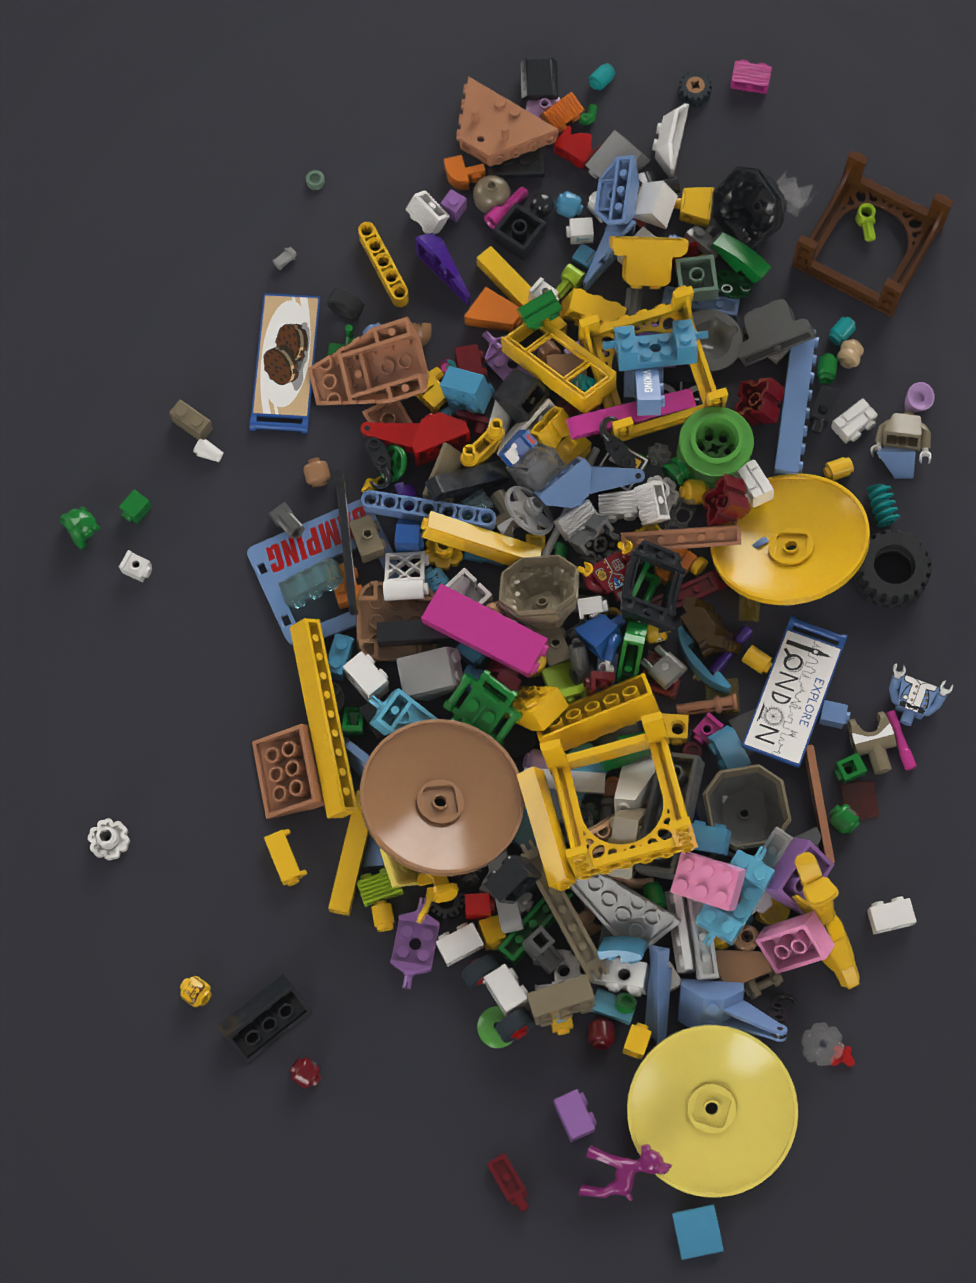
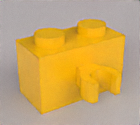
(570, 449)

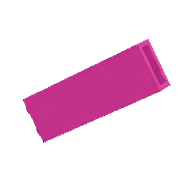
(485, 631)

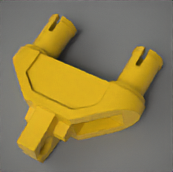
(484, 446)

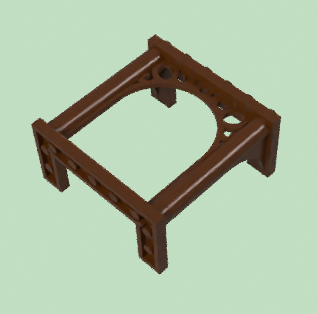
(852, 181)

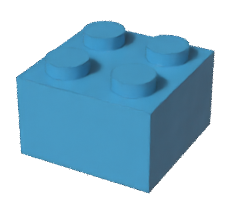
(466, 390)

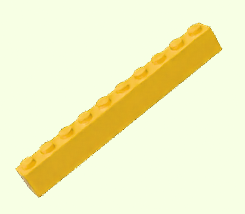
(323, 718)

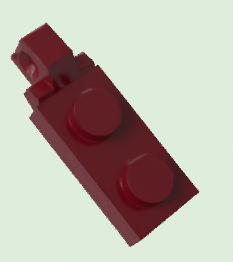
(509, 1181)

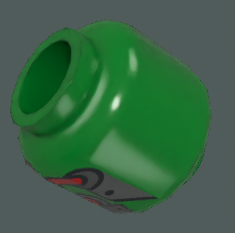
(844, 819)

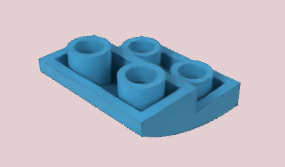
(629, 948)
(697, 1232)

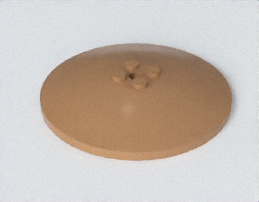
(450, 764)

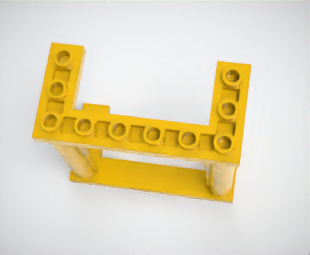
(591, 335)
(680, 825)

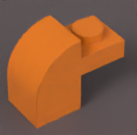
(460, 176)

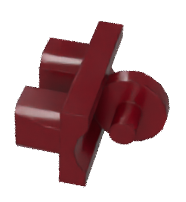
(476, 420)

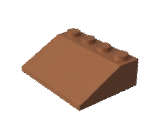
(288, 772)

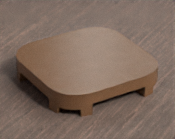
(374, 609)

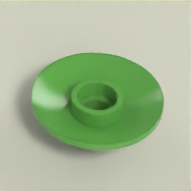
(486, 1027)

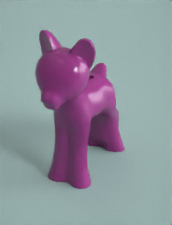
(626, 1168)

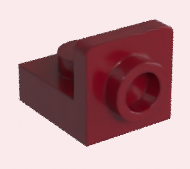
(597, 679)

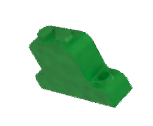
(631, 650)

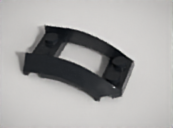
(644, 611)

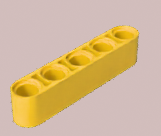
(382, 256)

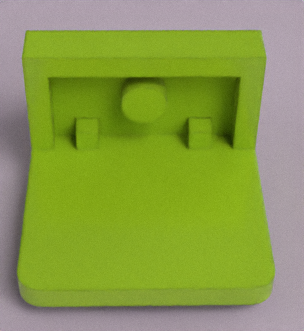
(559, 677)

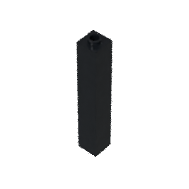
(409, 633)

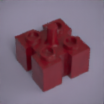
(759, 401)
(726, 501)

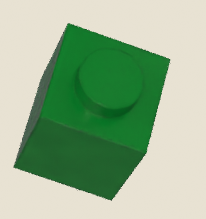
(135, 507)

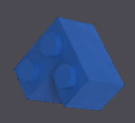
(408, 536)

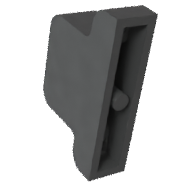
(772, 331)

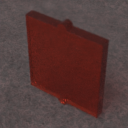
(861, 798)

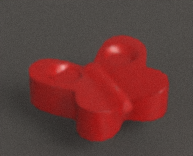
(845, 1058)

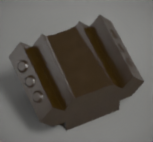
(707, 628)

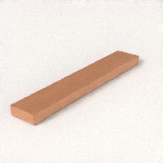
(687, 537)
(818, 802)

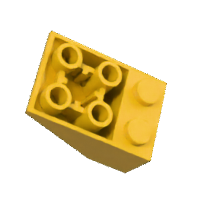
(539, 706)

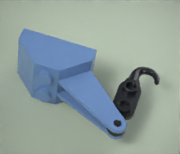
(580, 479)
(723, 1004)

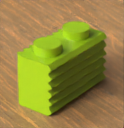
(377, 887)

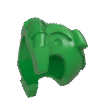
(80, 525)

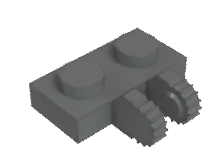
(703, 239)

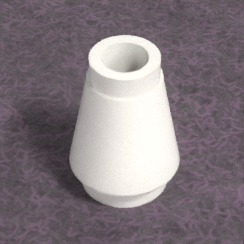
(207, 450)

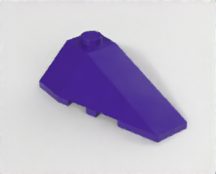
(435, 255)

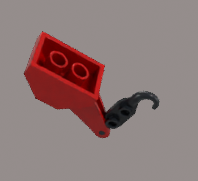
(420, 439)

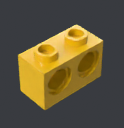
(676, 720)
(637, 1041)

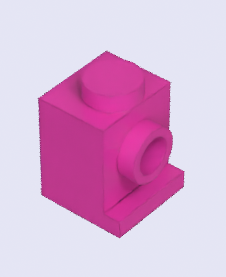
(711, 723)

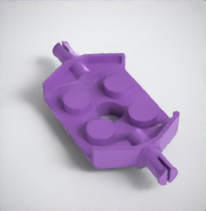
(497, 359)

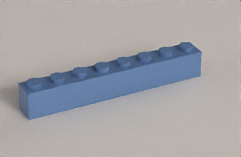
(795, 408)

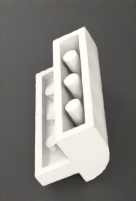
(681, 934)

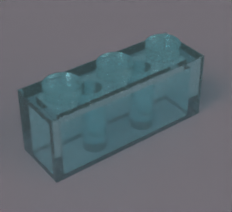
(311, 583)

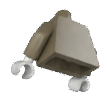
(904, 432)

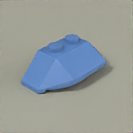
(618, 191)

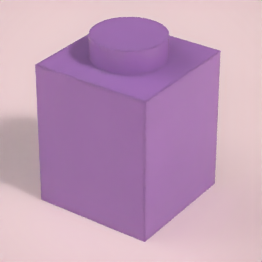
(454, 205)

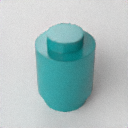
(601, 76)
(842, 330)

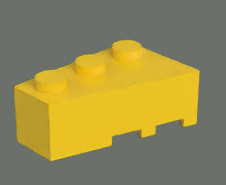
(580, 303)

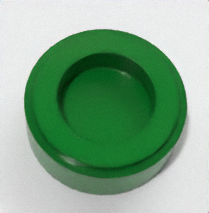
(625, 1003)

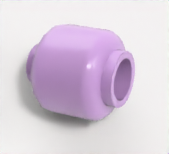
(535, 759)

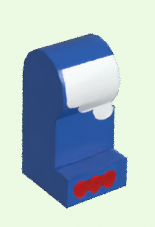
(517, 447)

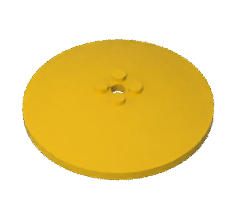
(816, 518)

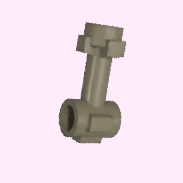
(754, 989)

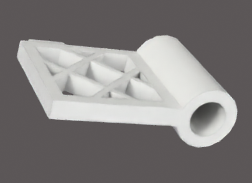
(405, 586)

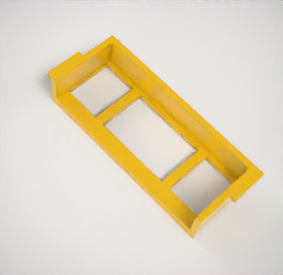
(523, 356)

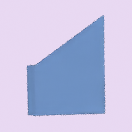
(898, 461)

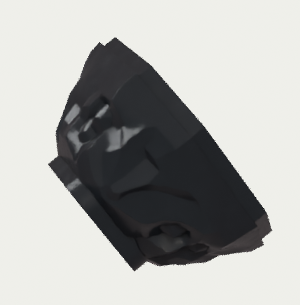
(748, 206)

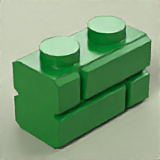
(539, 309)

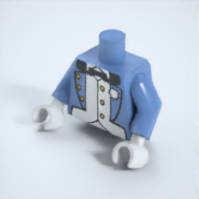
(914, 696)

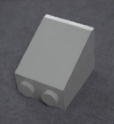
(614, 146)
(430, 673)

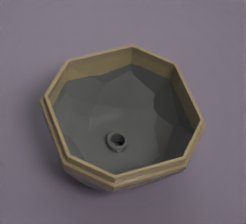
(752, 791)

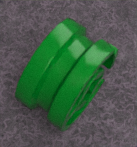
(676, 471)

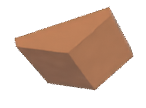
(387, 413)

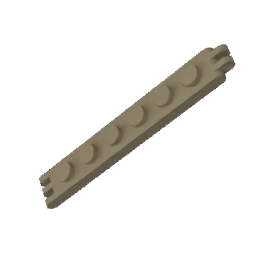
(567, 919)

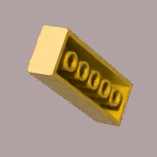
(602, 713)

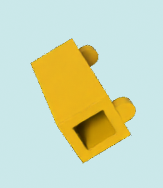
(284, 858)

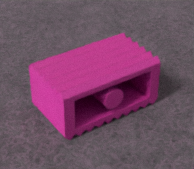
(751, 76)

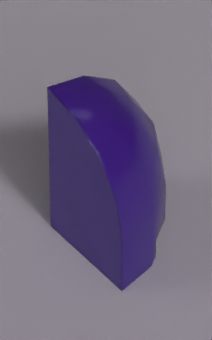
(407, 490)

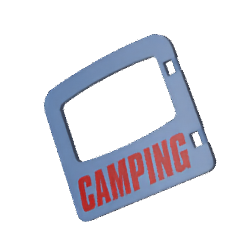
(289, 556)

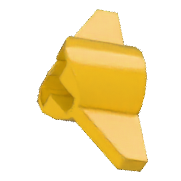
(367, 486)

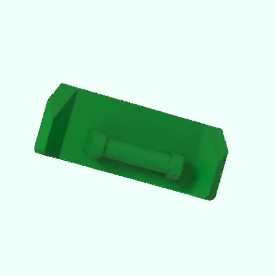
(654, 582)

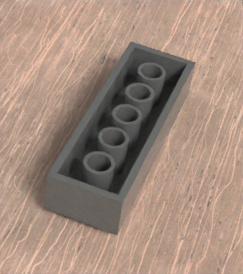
(689, 774)

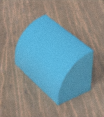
(606, 1007)

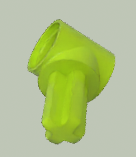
(866, 222)
(571, 278)

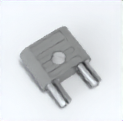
(666, 670)

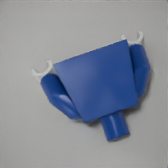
(601, 638)

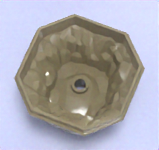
(539, 591)

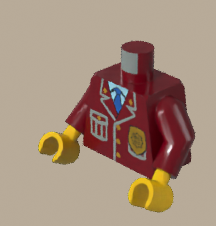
(609, 573)

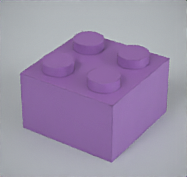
(574, 1115)

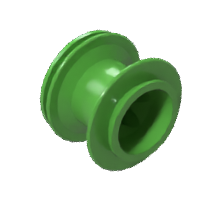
(714, 423)

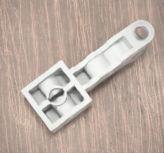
(635, 984)

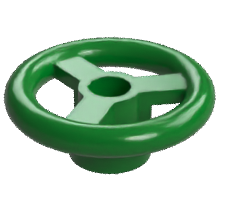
(398, 464)

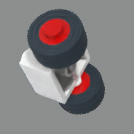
(506, 992)

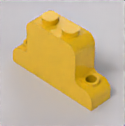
(647, 259)

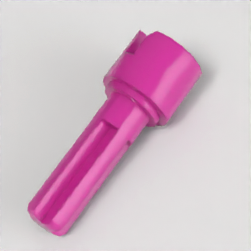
(496, 214)

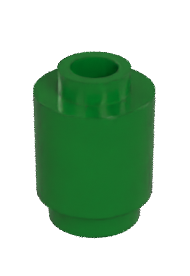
(827, 368)
(655, 893)

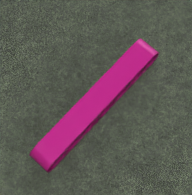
(588, 423)

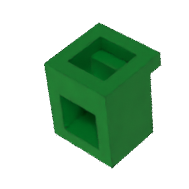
(852, 762)

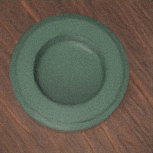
(315, 180)

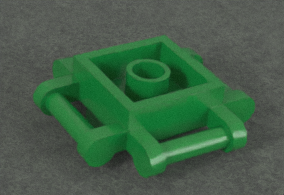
(484, 706)

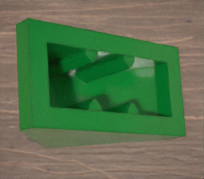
(353, 723)

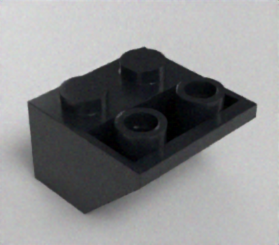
(520, 395)

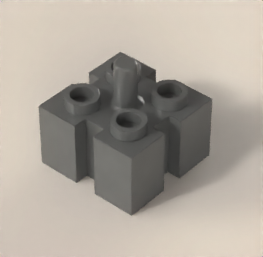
(596, 540)

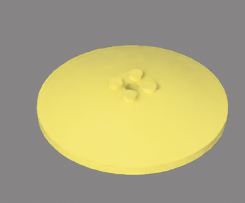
(738, 1142)

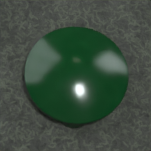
(733, 284)

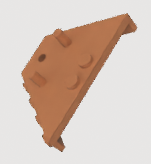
(501, 123)

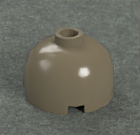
(490, 192)

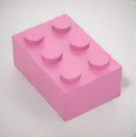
(708, 881)
(795, 942)

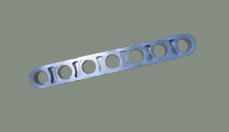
(420, 505)

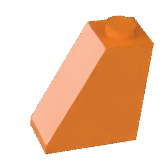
(493, 312)

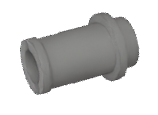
(284, 258)

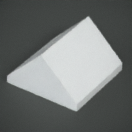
(655, 203)

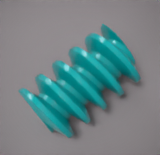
(882, 505)

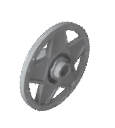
(529, 509)

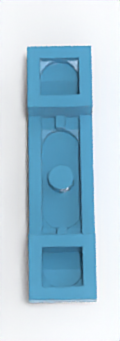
(714, 681)

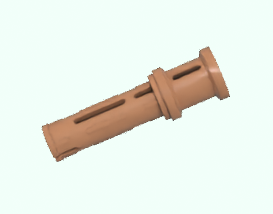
(717, 704)

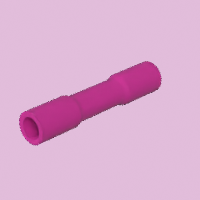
(904, 752)

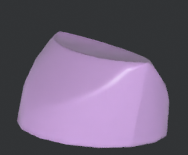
(919, 397)

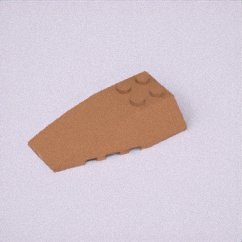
(373, 368)

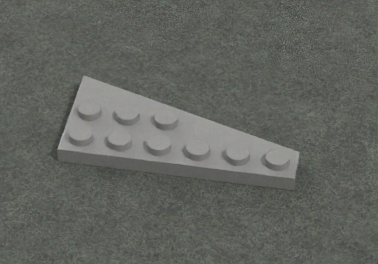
(623, 909)

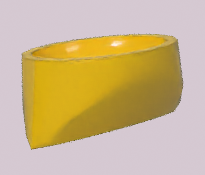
(775, 914)

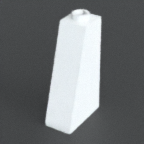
(634, 784)

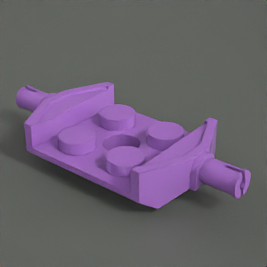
(412, 961)

